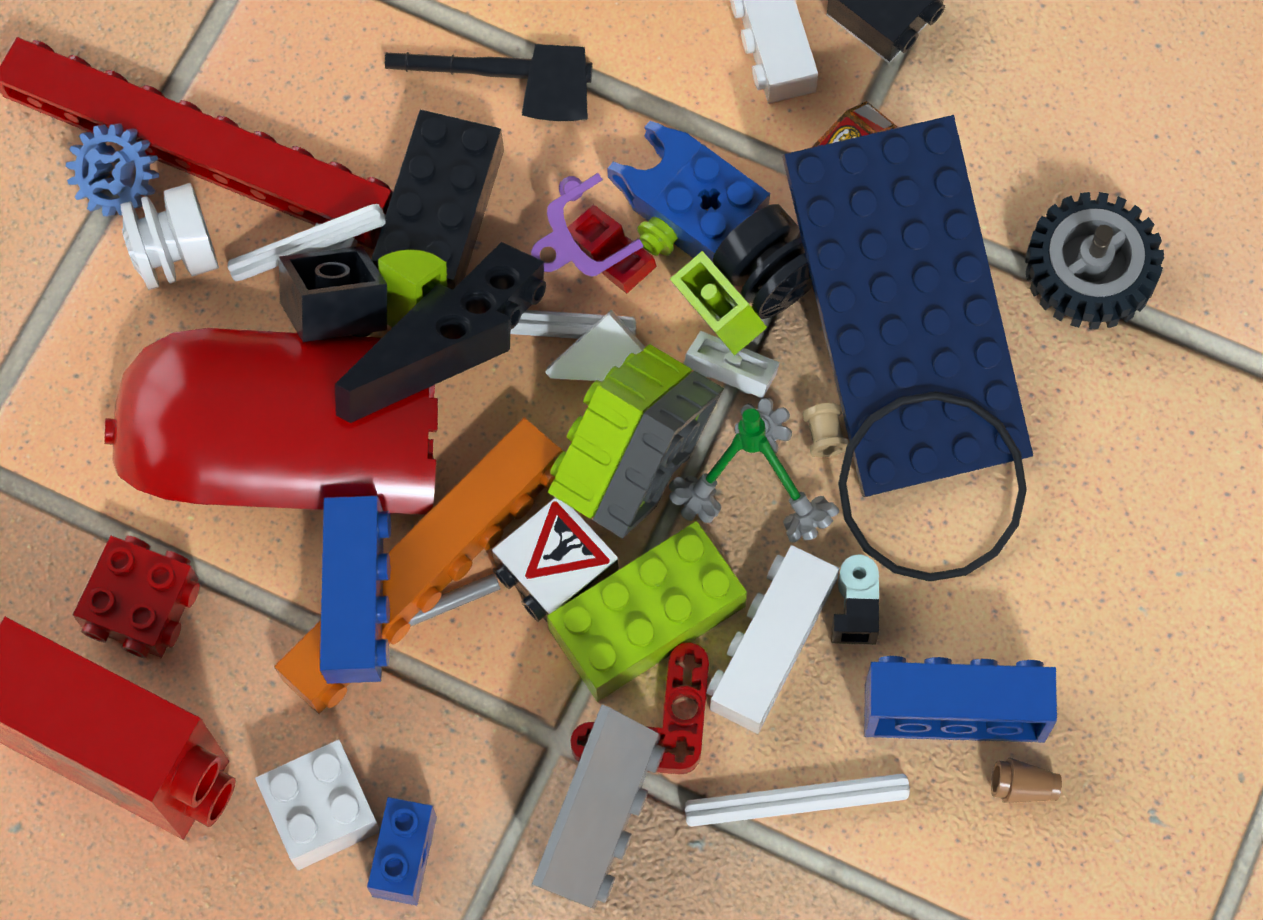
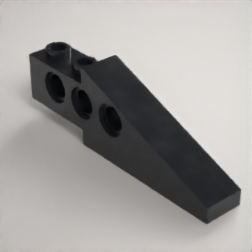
(444, 333)

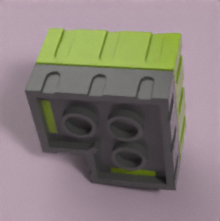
(632, 438)

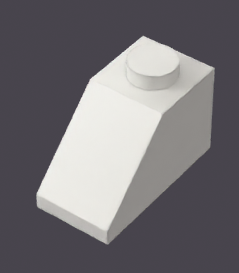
(596, 351)

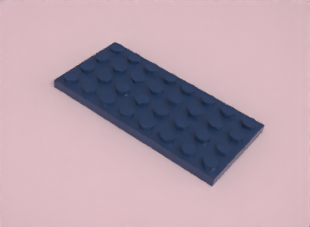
(906, 302)

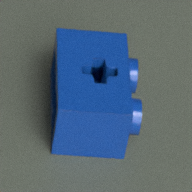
(402, 851)

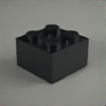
(333, 293)

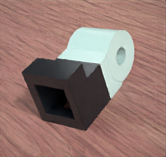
(860, 588)

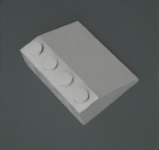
(598, 809)

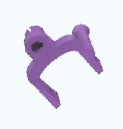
(561, 240)

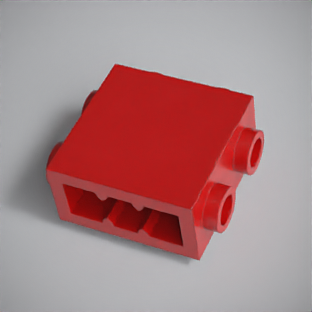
(137, 597)

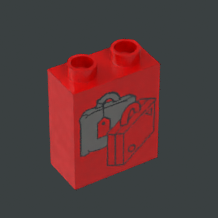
(109, 734)

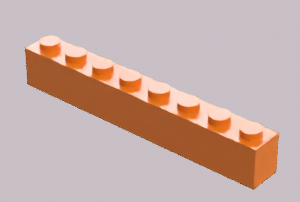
(440, 548)

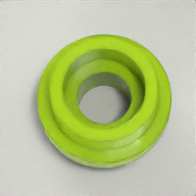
(657, 236)

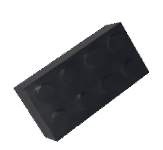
(442, 191)

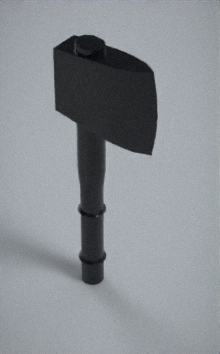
(554, 74)

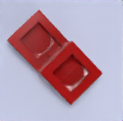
(601, 237)

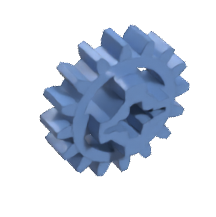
(95, 162)

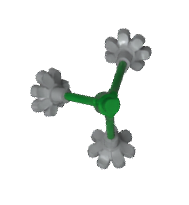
(755, 433)

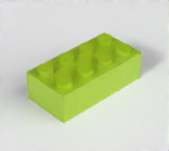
(647, 610)

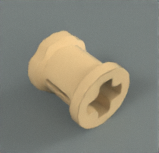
(825, 430)

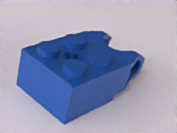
(686, 185)

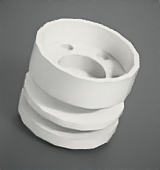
(168, 236)

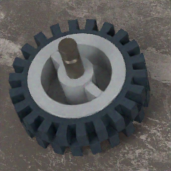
(1094, 260)

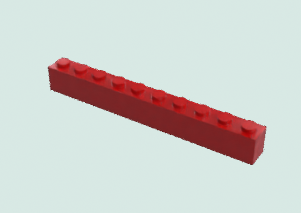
(188, 138)

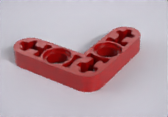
(673, 728)

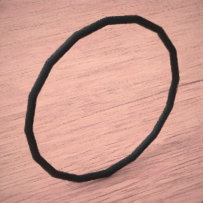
(845, 497)

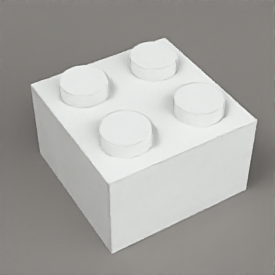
(317, 805)

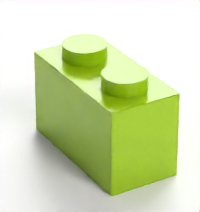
(718, 303)

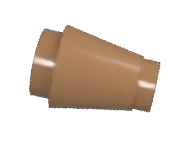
(1023, 782)

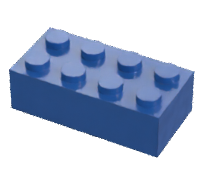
(960, 700)

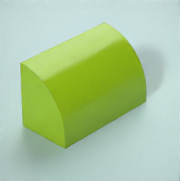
(408, 279)

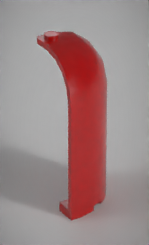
(258, 426)

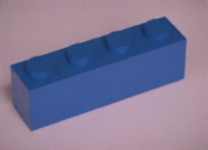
(353, 590)

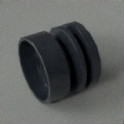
(766, 260)

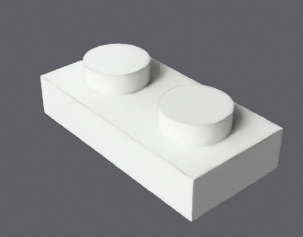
(745, 370)

